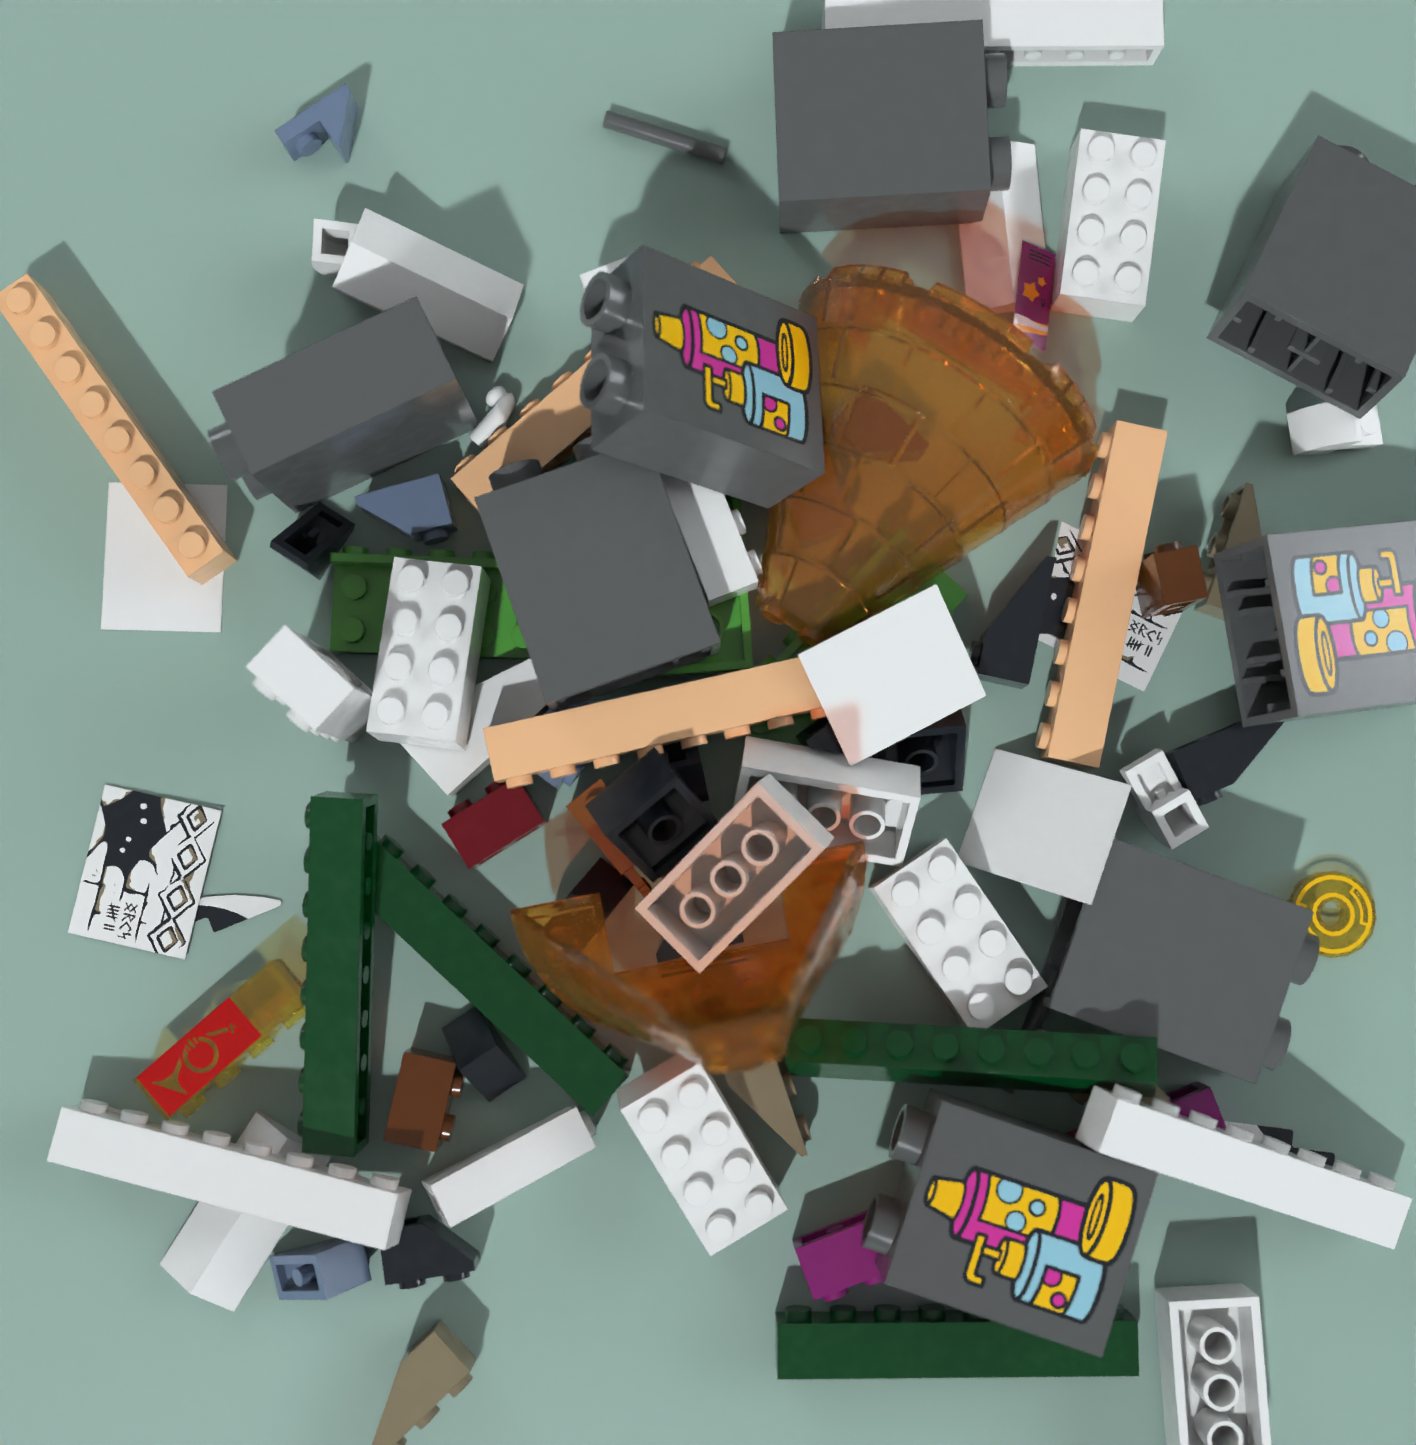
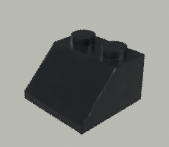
(938, 752)
(652, 815)

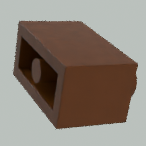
(1170, 580)
(424, 1100)

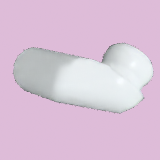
(502, 408)

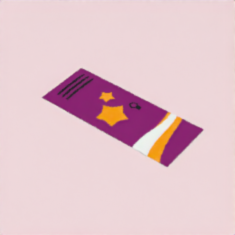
(1034, 293)

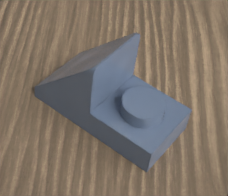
(329, 118)

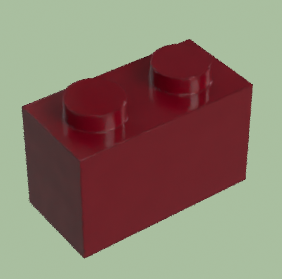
(492, 822)

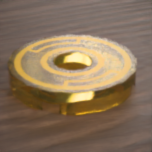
(1355, 908)

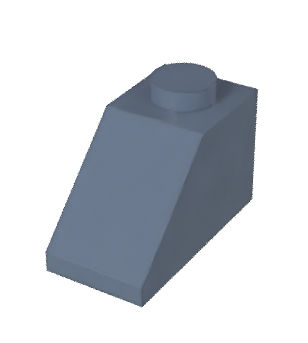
(413, 508)
(320, 1269)

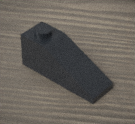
(1010, 642)
(1218, 758)

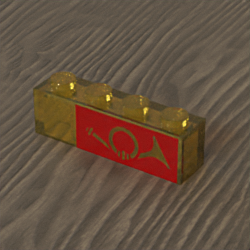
(222, 1041)

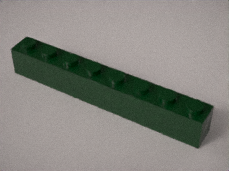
(338, 972)
(495, 982)
(972, 1056)
(935, 1345)

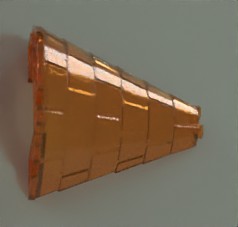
(929, 443)
(733, 1010)

